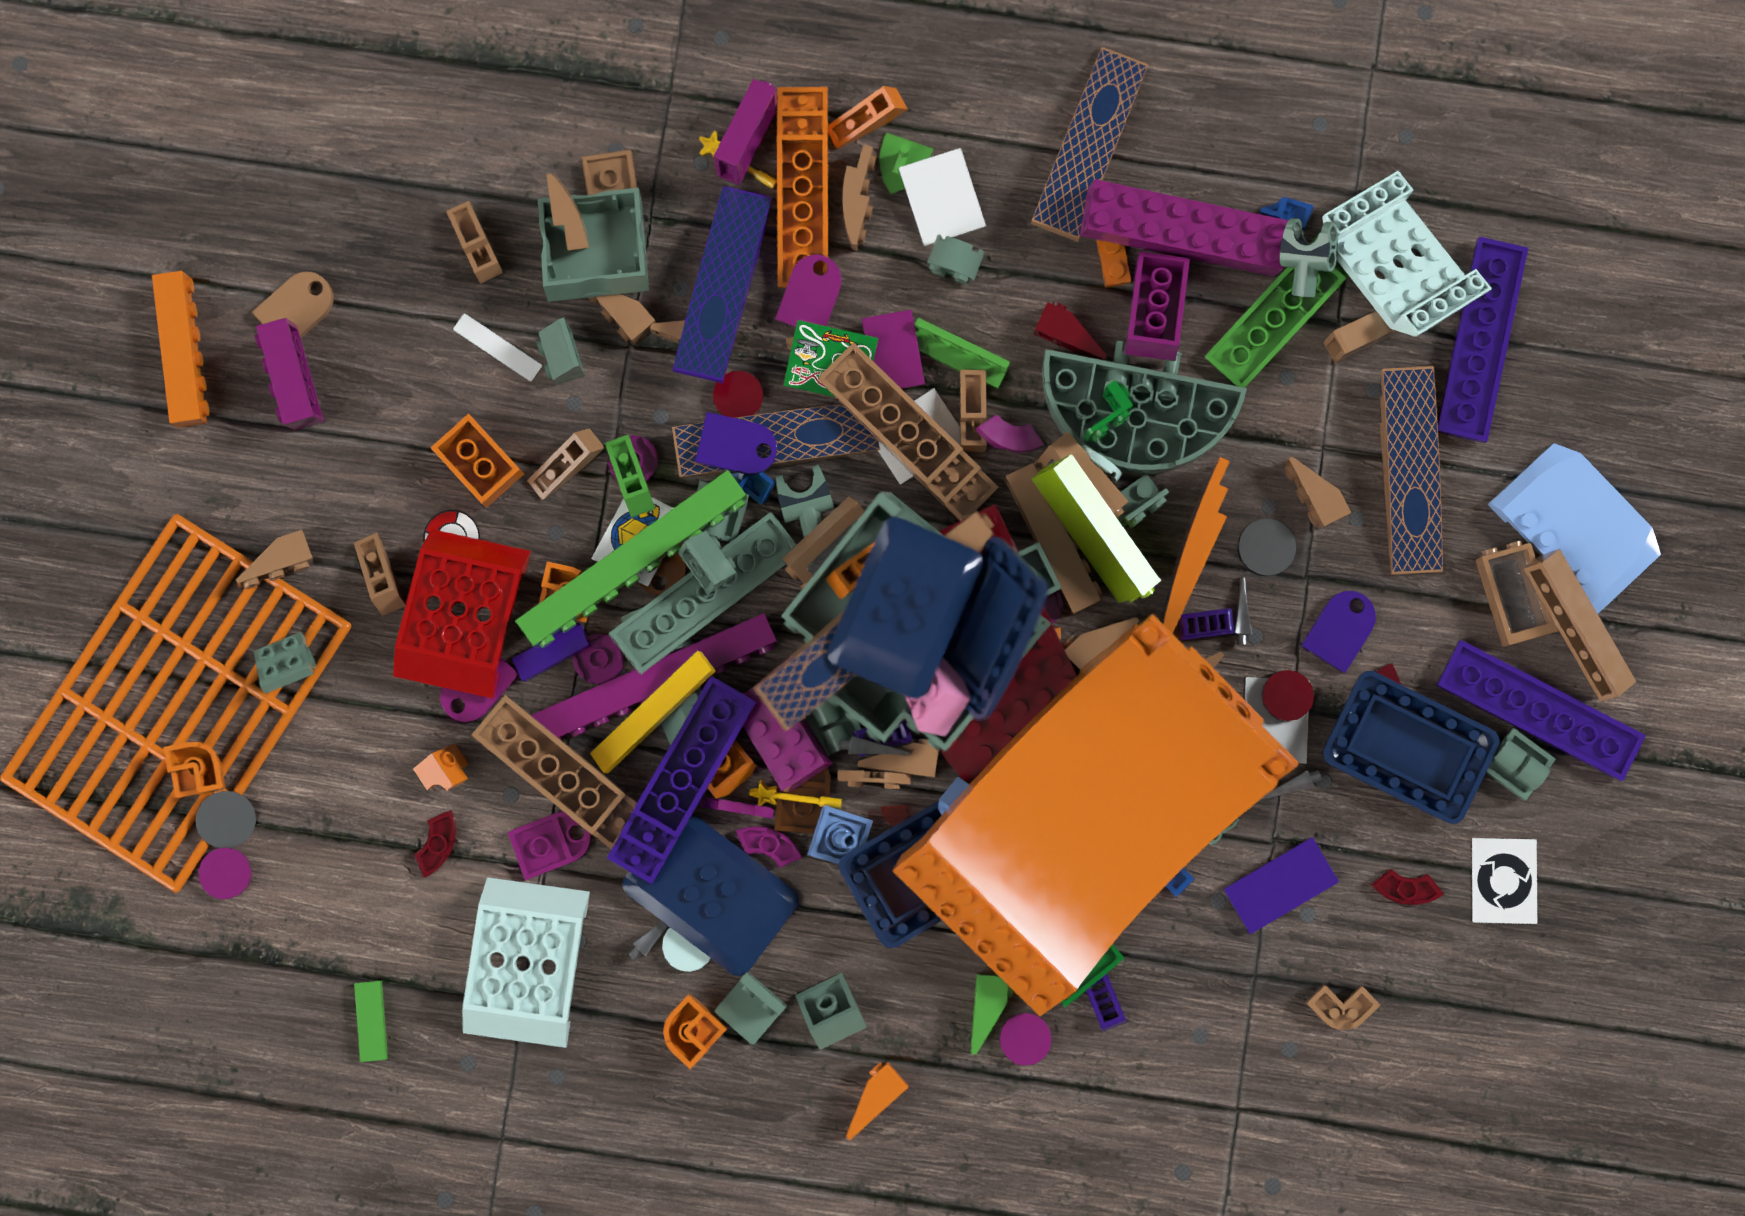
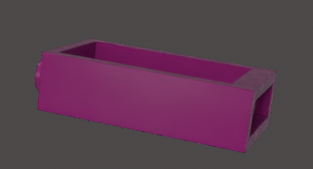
(746, 131)

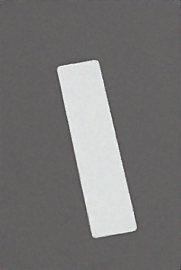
(497, 347)

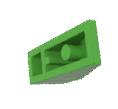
(629, 476)
(989, 1002)

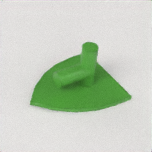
(898, 153)

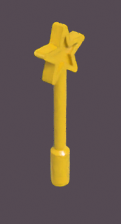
(711, 145)
(770, 795)

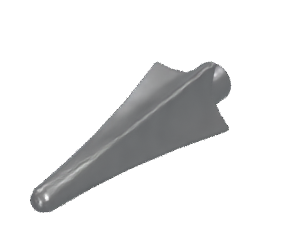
(1242, 624)
(861, 746)
(1300, 782)
(647, 941)

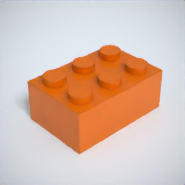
(477, 460)

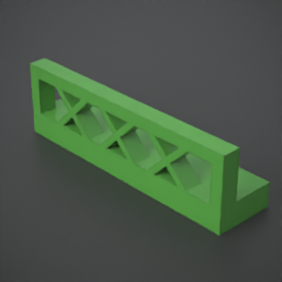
(959, 353)

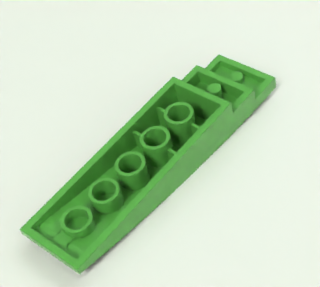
(1270, 325)

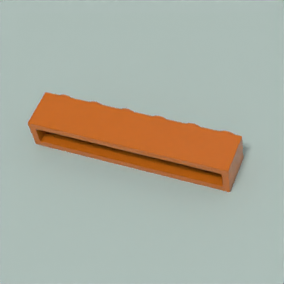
(180, 349)

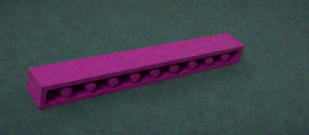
(633, 689)

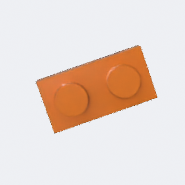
(1113, 264)

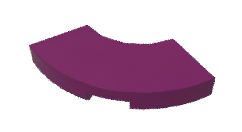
(1008, 437)
(737, 807)
(769, 842)

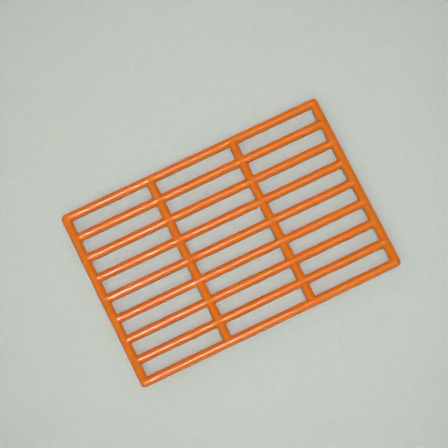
(148, 745)

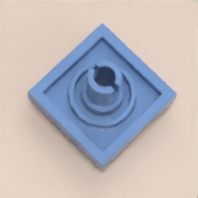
(838, 834)

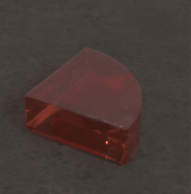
(894, 814)

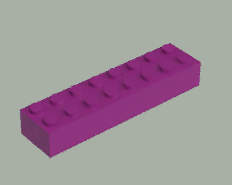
(1183, 227)

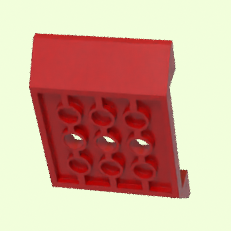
(449, 648)

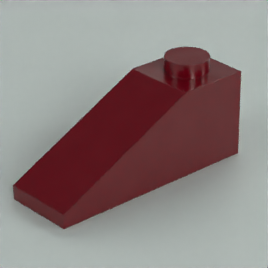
(1064, 330)

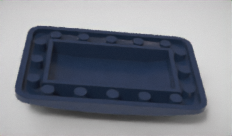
(905, 607)
(995, 625)
(1410, 747)
(716, 897)
(883, 897)

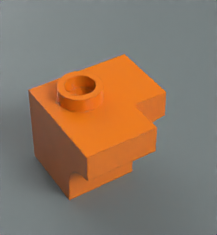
(443, 768)

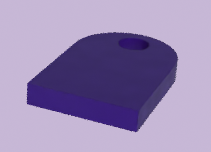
(733, 445)
(1339, 631)

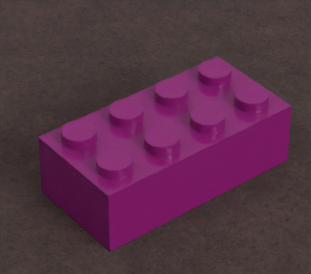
(1157, 306)
(289, 374)
(790, 754)

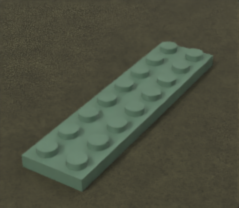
(688, 608)

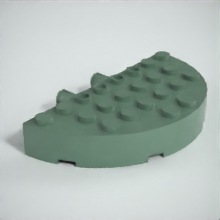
(1171, 415)

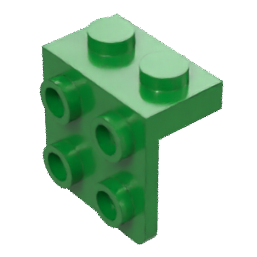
(1117, 398)

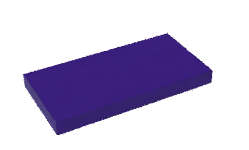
(1280, 885)

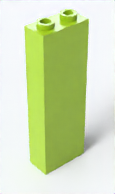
(1096, 530)

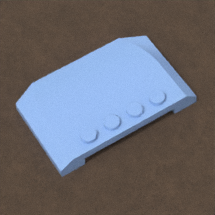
(1574, 509)

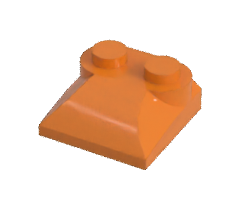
(732, 772)

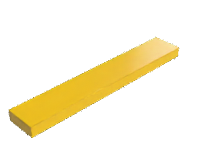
(652, 712)

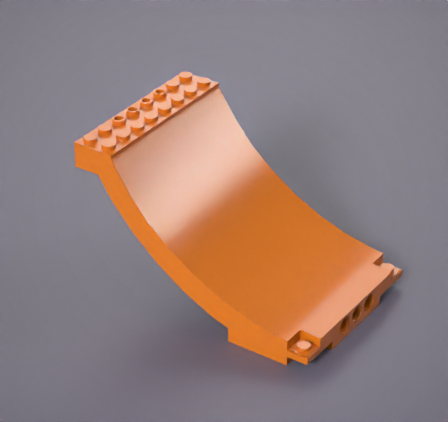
(1093, 812)

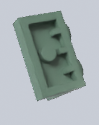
(1142, 497)
(750, 1008)

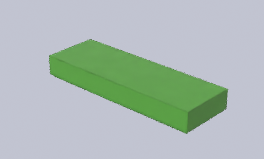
(371, 1021)

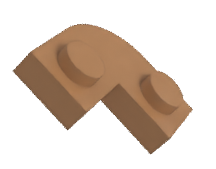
(890, 780)
(1346, 1014)

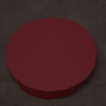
(738, 395)
(1287, 695)

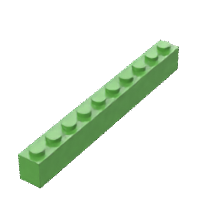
(631, 559)

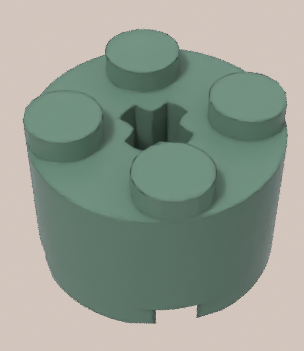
(954, 258)

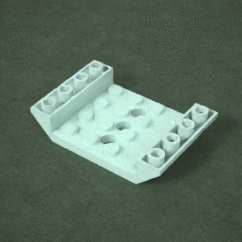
(1384, 228)
(530, 923)

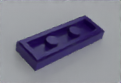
(539, 659)

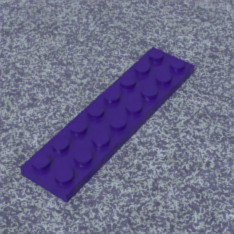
(1482, 342)
(1540, 710)

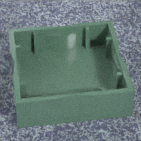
(616, 251)

